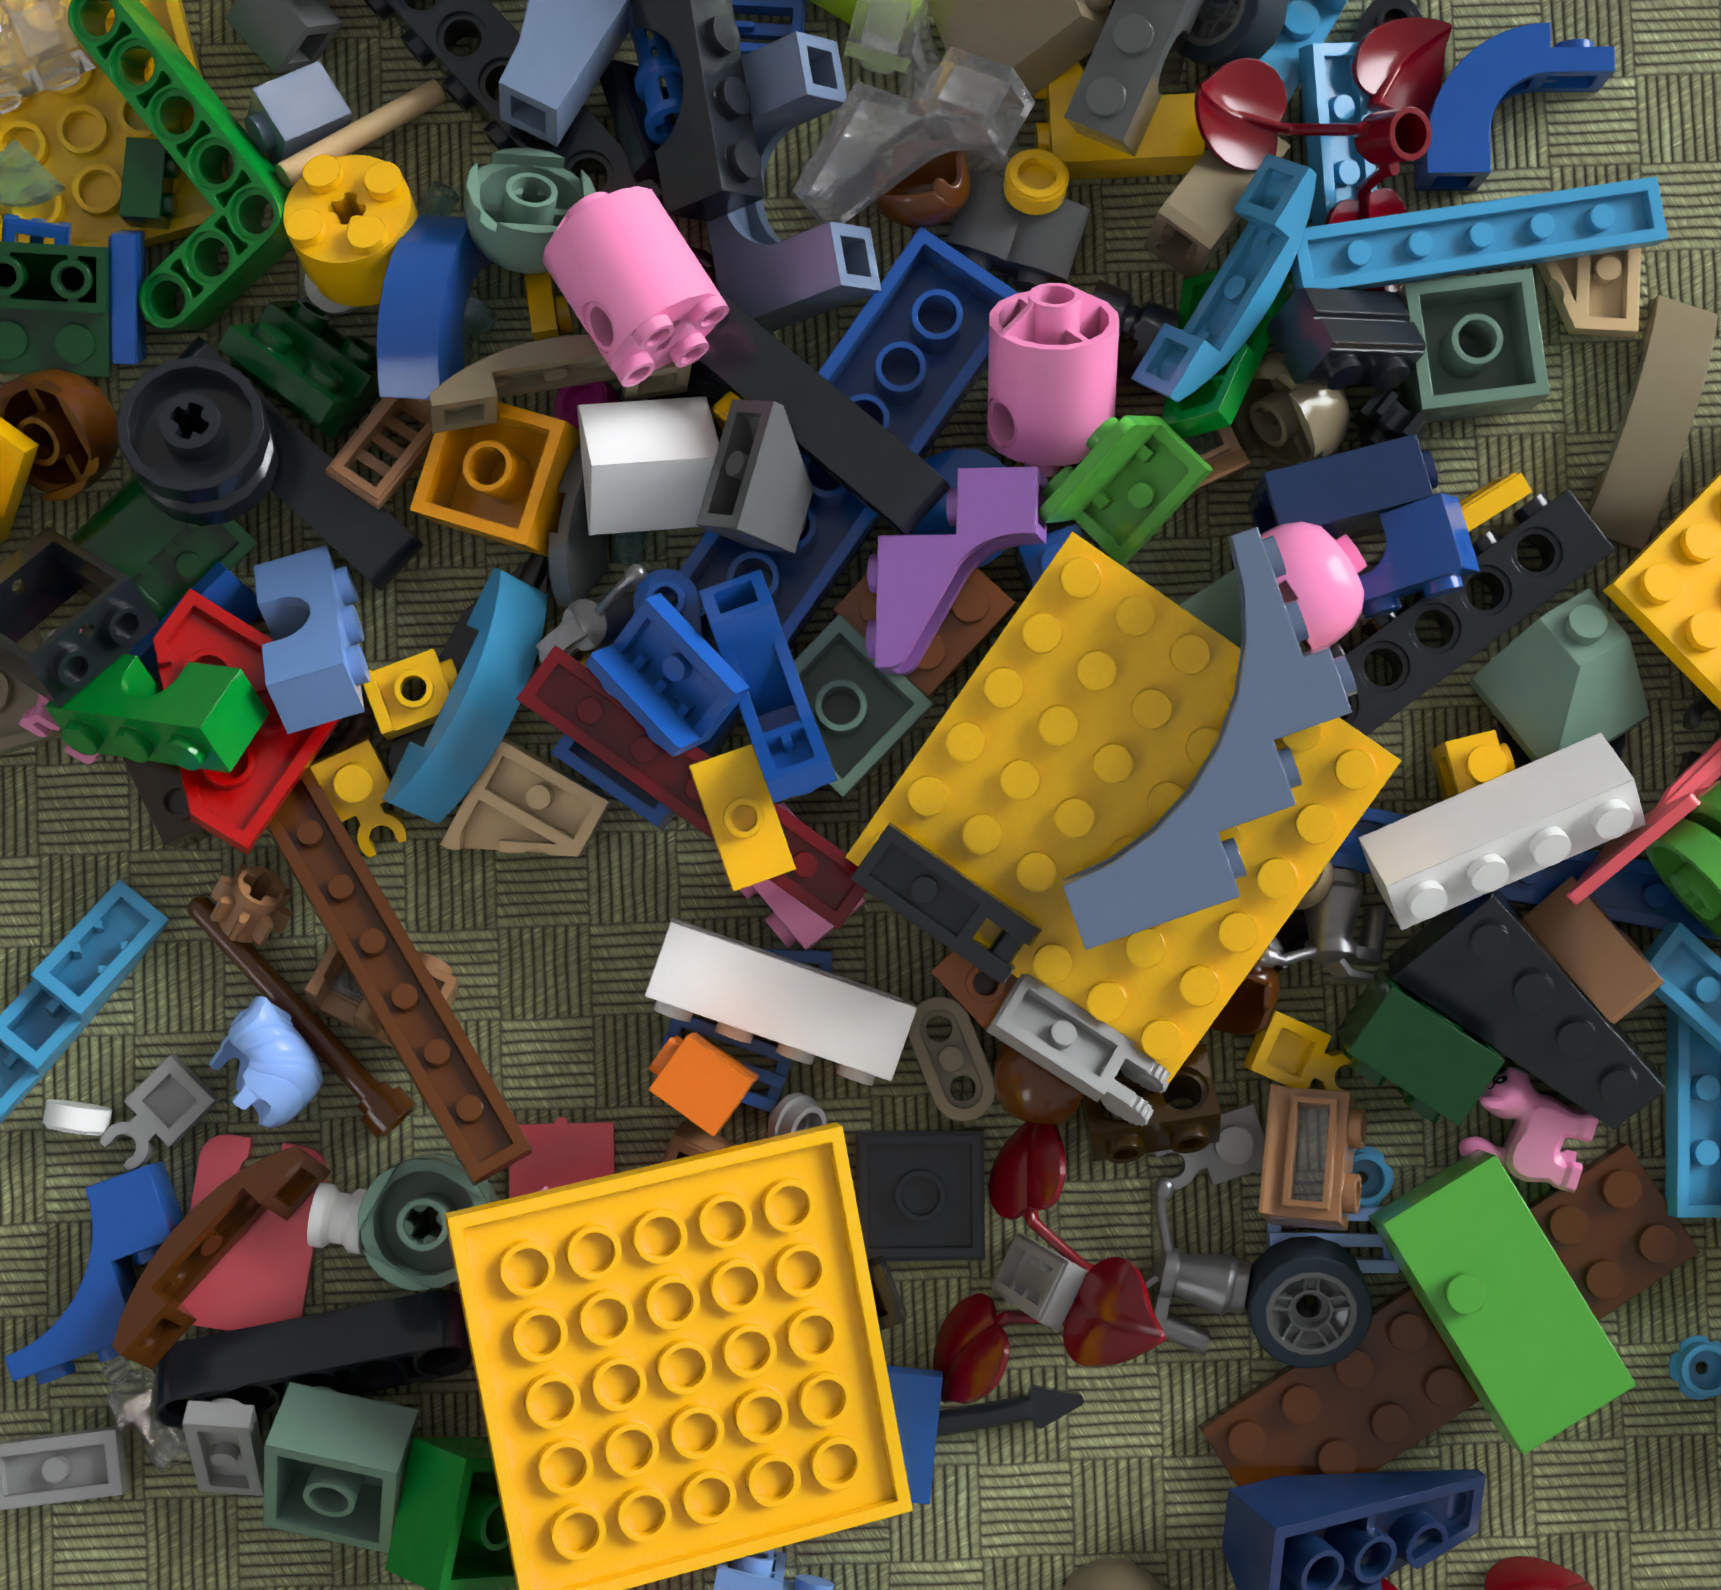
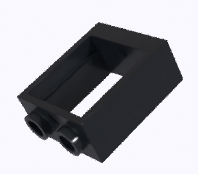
(68, 659)

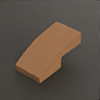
(1594, 952)

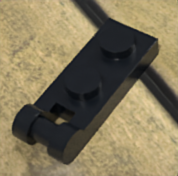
(944, 902)

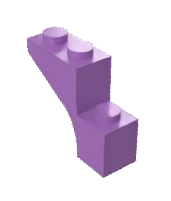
(924, 573)

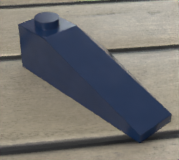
(1346, 1526)

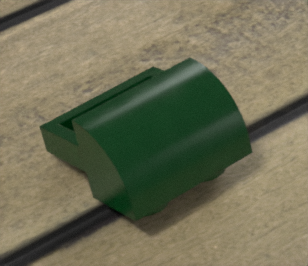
(54, 308)
(306, 364)
(157, 551)

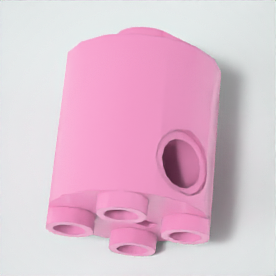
(633, 282)
(1050, 374)

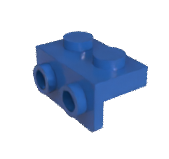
(668, 677)

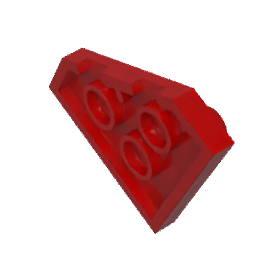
(244, 801)

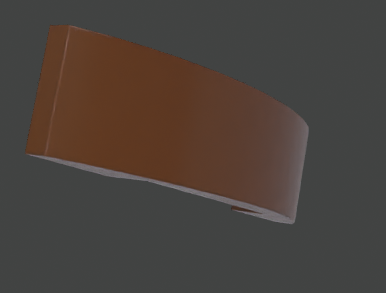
(154, 1310)

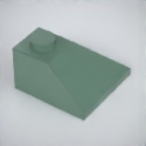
(1565, 679)

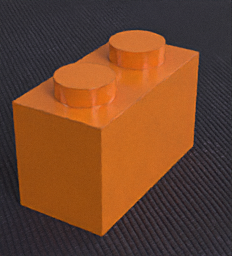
(701, 1080)

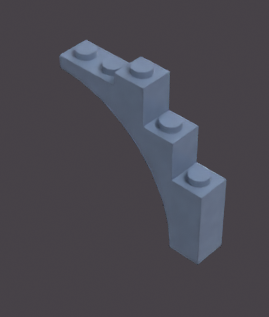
(559, 62)
(1277, 692)

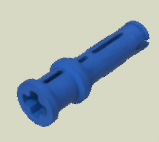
(658, 100)

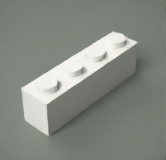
(1503, 830)
(781, 1001)

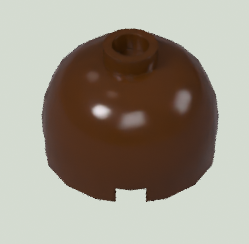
(69, 423)

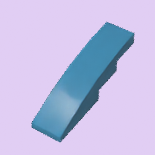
(72, 988)

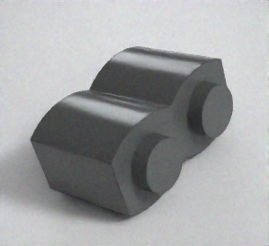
(1017, 243)

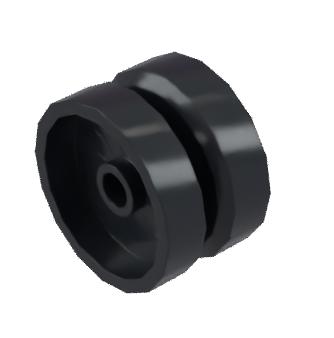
(198, 440)

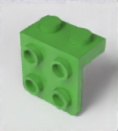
(1126, 483)

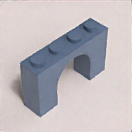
(818, 268)

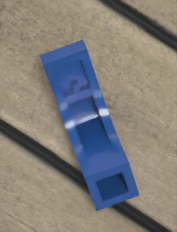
(1491, 73)
(425, 306)
(776, 703)

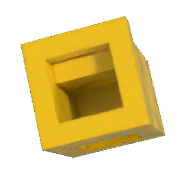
(385, 693)
(1470, 762)

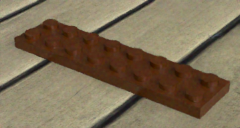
(1403, 1376)

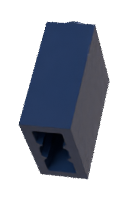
(1346, 489)

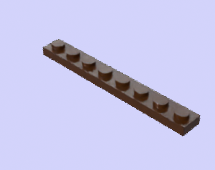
(396, 983)

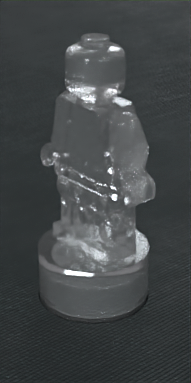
(135, 1403)

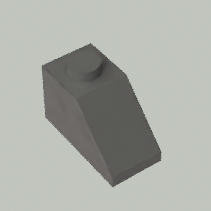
(757, 480)

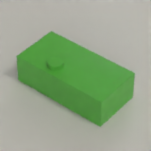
(1502, 1301)

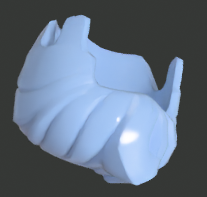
(275, 1066)

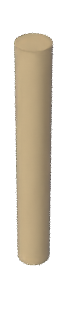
(365, 129)

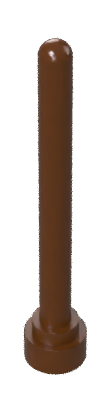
(380, 1103)

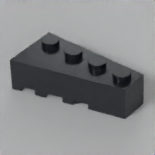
(1509, 990)

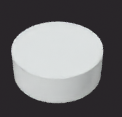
(76, 1117)

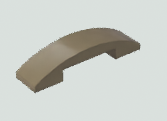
(535, 366)
(1654, 422)

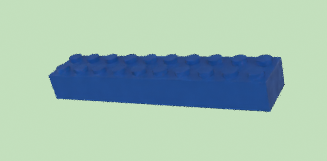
(909, 369)

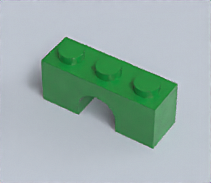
(192, 723)

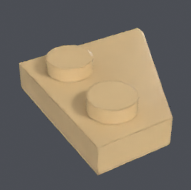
(1596, 292)
(526, 807)

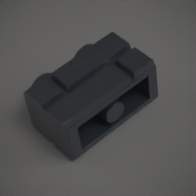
(1346, 338)

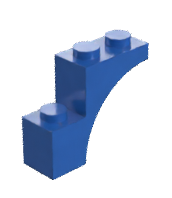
(128, 1218)

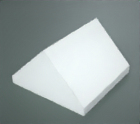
(646, 463)

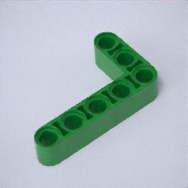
(200, 155)

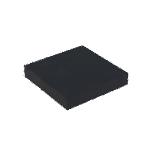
(921, 1194)

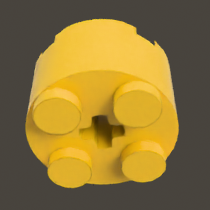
(347, 223)

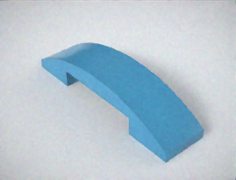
(1277, 214)
(479, 704)

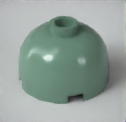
(519, 205)

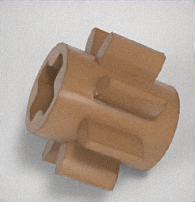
(251, 904)

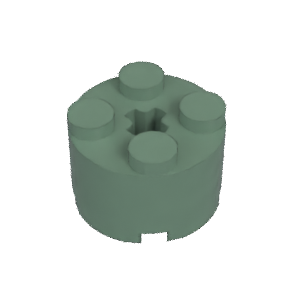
(393, 1229)

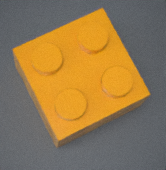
(499, 478)

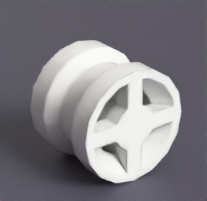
(335, 1218)

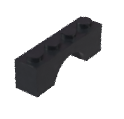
(711, 153)

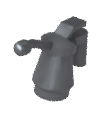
(596, 621)
(1331, 933)
(1205, 1280)

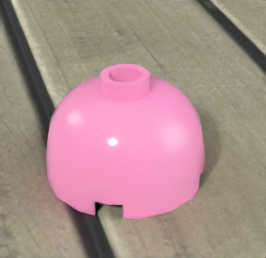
(1320, 579)

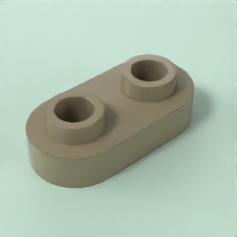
(950, 1058)

